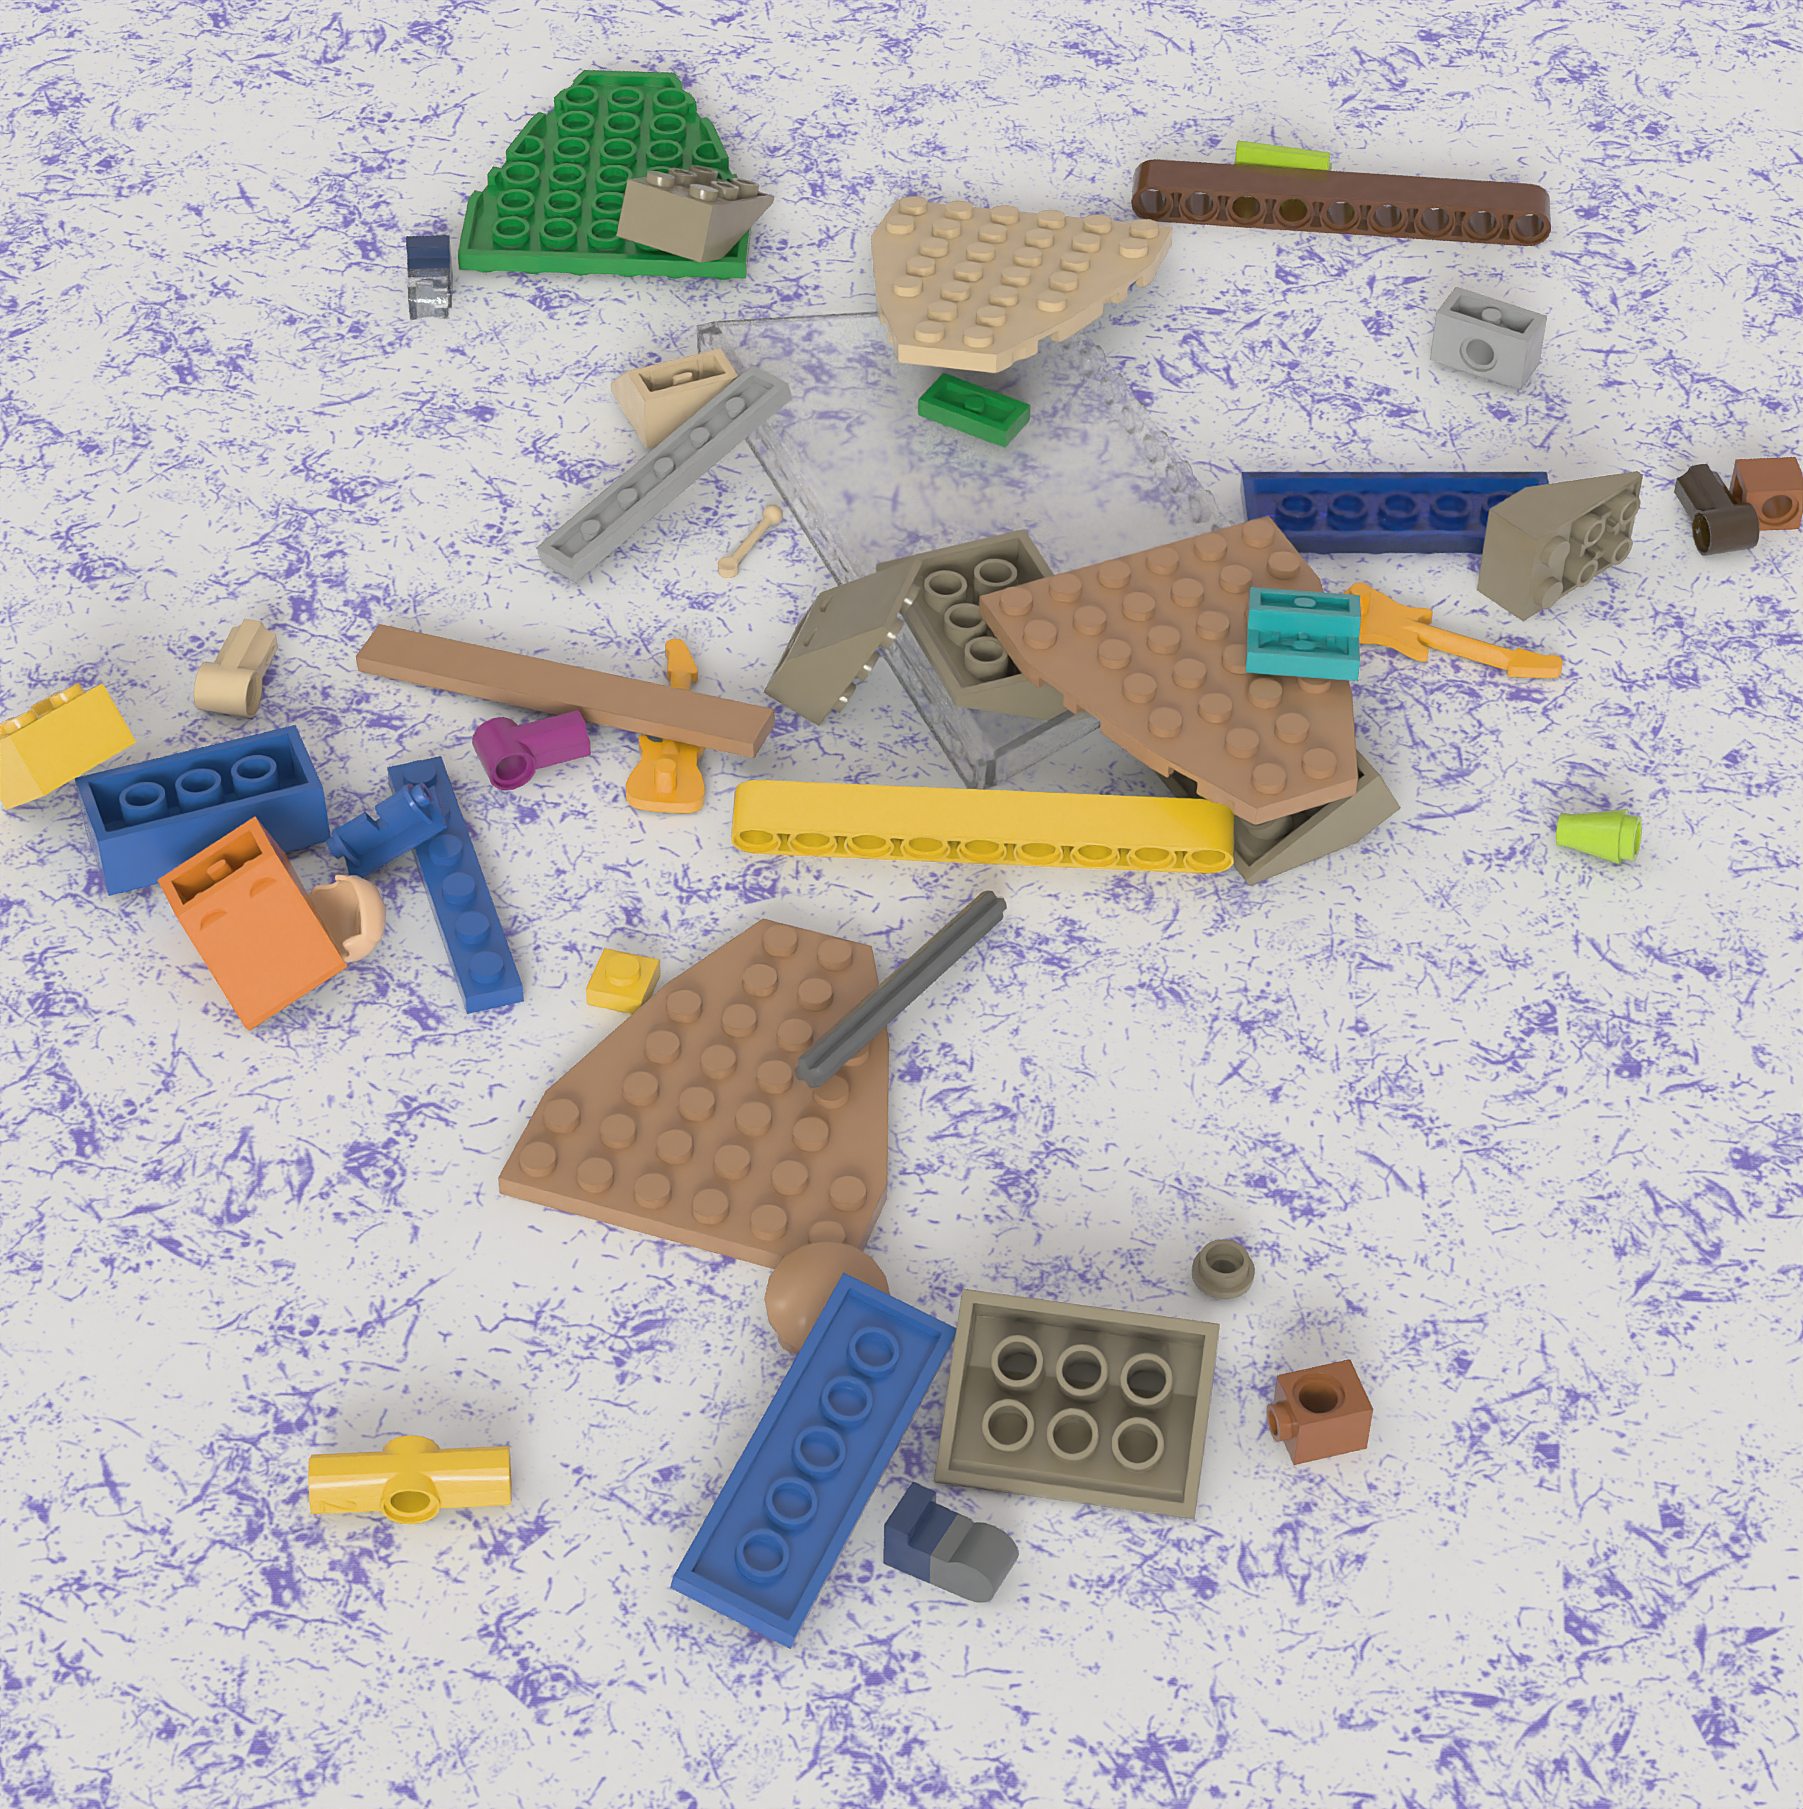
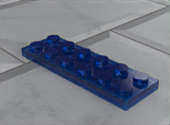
(1381, 509)

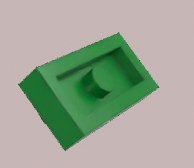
(974, 410)

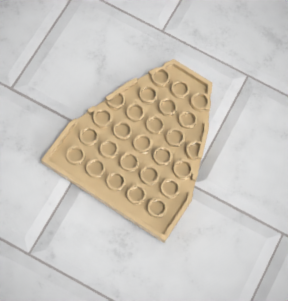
(990, 283)

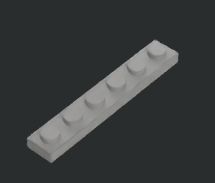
(664, 473)

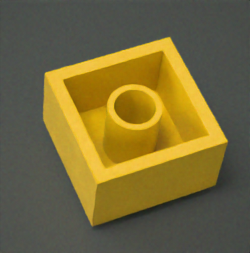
(58, 742)

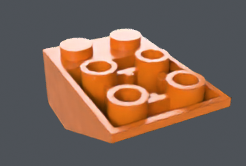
(252, 923)

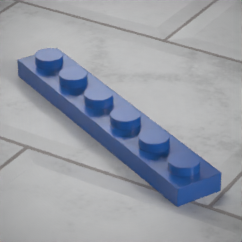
(461, 898)

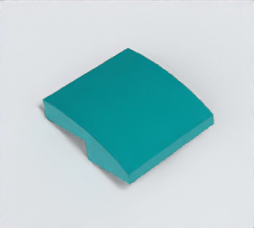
(1303, 634)

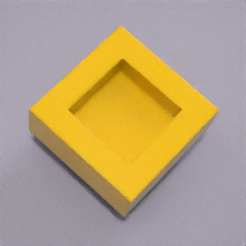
(622, 981)

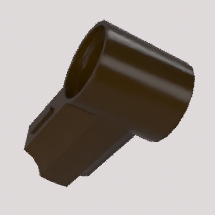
(1716, 518)

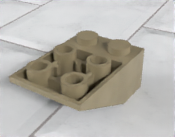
(690, 212)
(1556, 540)
(840, 640)

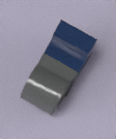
(947, 1547)

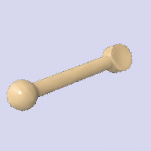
(729, 565)

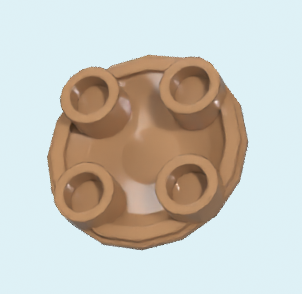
(805, 1282)

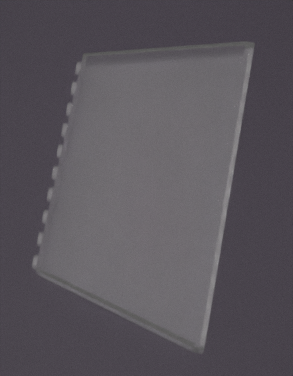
(887, 484)

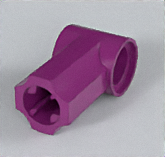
(515, 751)

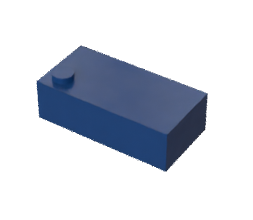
(174, 806)

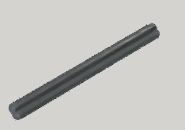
(899, 989)

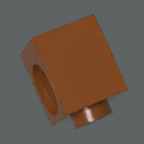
(1773, 490)
(1320, 1412)

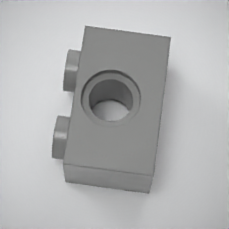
(1488, 338)

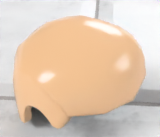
(351, 914)

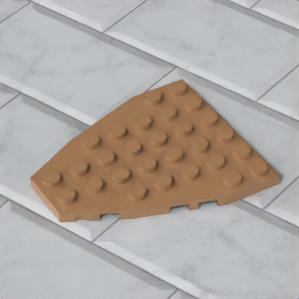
(1162, 664)
(697, 1115)

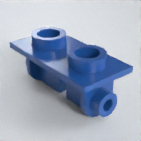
(403, 824)

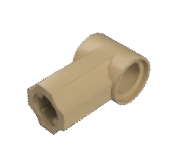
(235, 678)

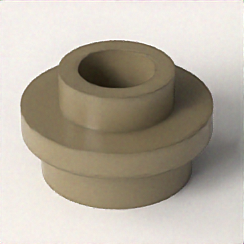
(1223, 1269)

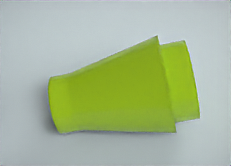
(1603, 834)

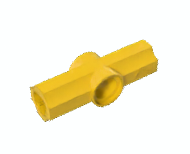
(410, 1479)

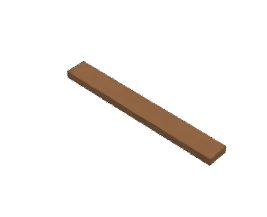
(566, 688)

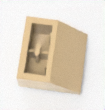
(670, 392)

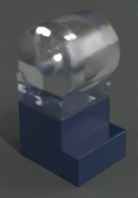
(429, 276)

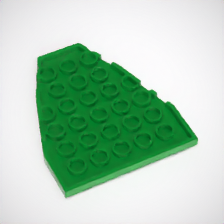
(567, 179)

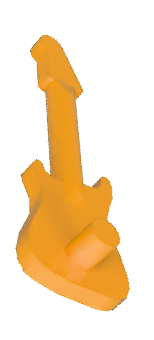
(1409, 633)
(668, 769)

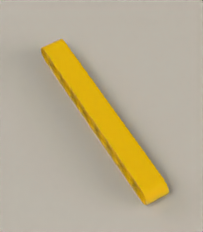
(982, 826)

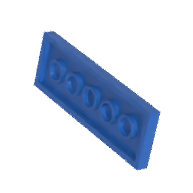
(814, 1461)

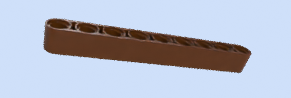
(1361, 213)

